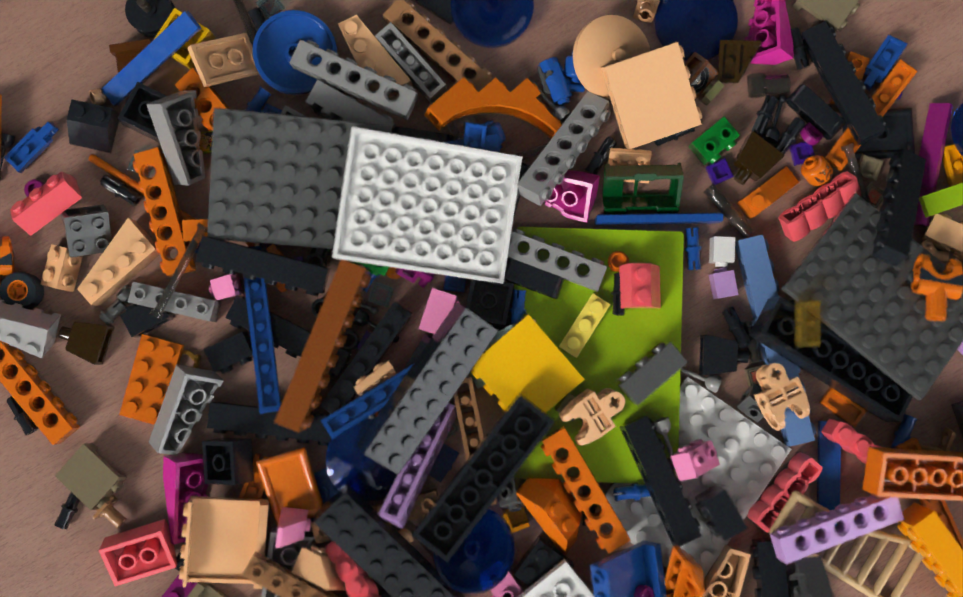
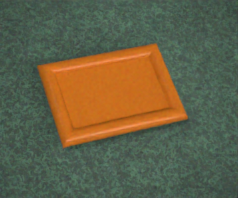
(290, 483)

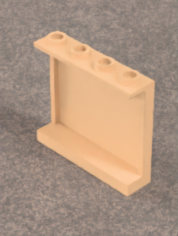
(652, 95)
(222, 538)

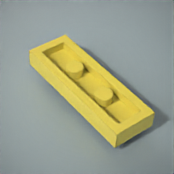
(584, 325)

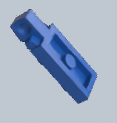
(883, 61)
(31, 146)

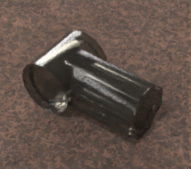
(761, 84)

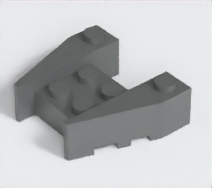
(808, 578)

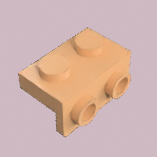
(622, 156)
(61, 269)
(381, 373)

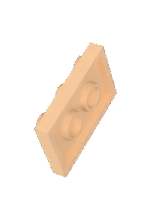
(223, 59)

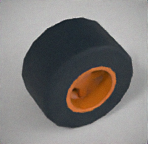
(13, 290)

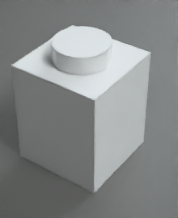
(722, 251)

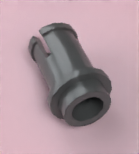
(112, 311)

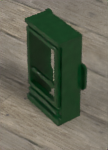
(618, 202)

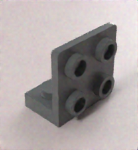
(87, 230)

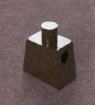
(755, 158)
(87, 341)

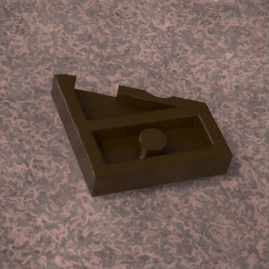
(735, 58)

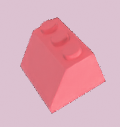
(46, 202)
(138, 552)

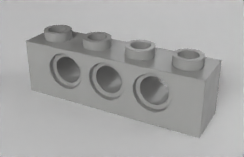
(411, 63)
(179, 302)

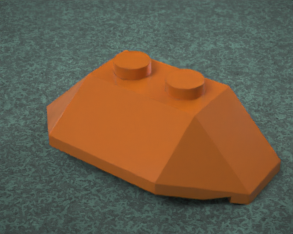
(552, 510)
(683, 575)

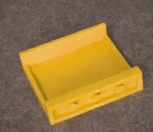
(528, 364)

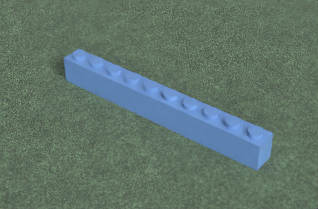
(759, 287)

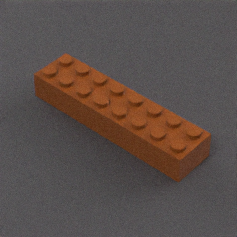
(322, 346)

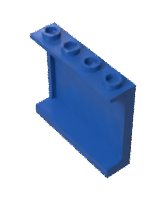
(628, 569)

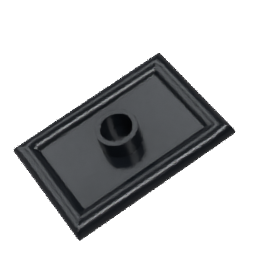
(896, 136)

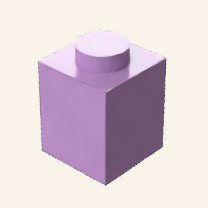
(723, 283)

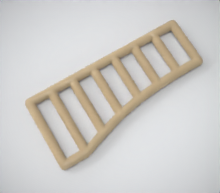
(841, 572)

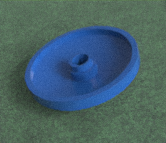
(277, 42)

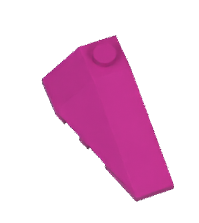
(773, 29)
(575, 195)
(182, 478)

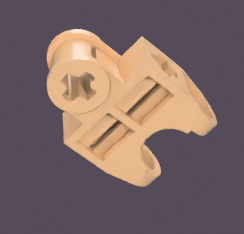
(779, 393)
(595, 413)

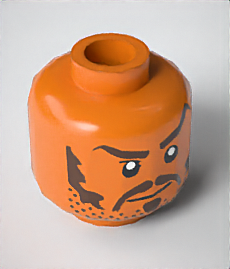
(816, 170)

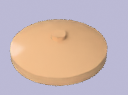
(602, 44)

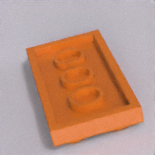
(150, 378)

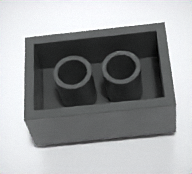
(651, 372)

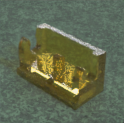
(807, 323)

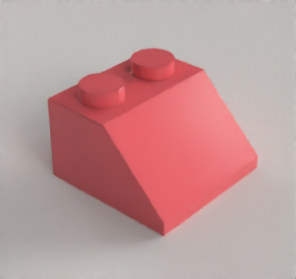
(640, 285)

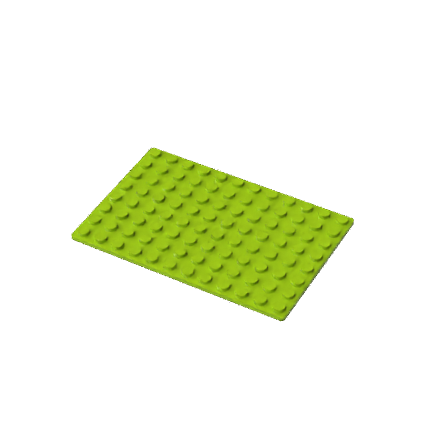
(614, 344)

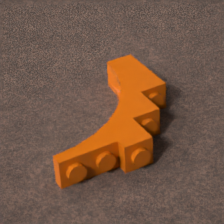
(494, 98)

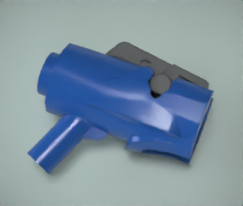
(554, 81)

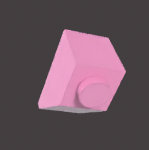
(225, 287)
(292, 526)

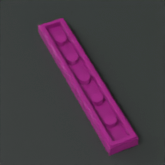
(932, 150)

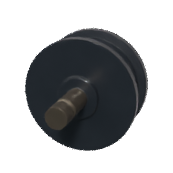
(148, 15)

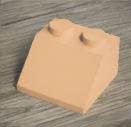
(317, 568)

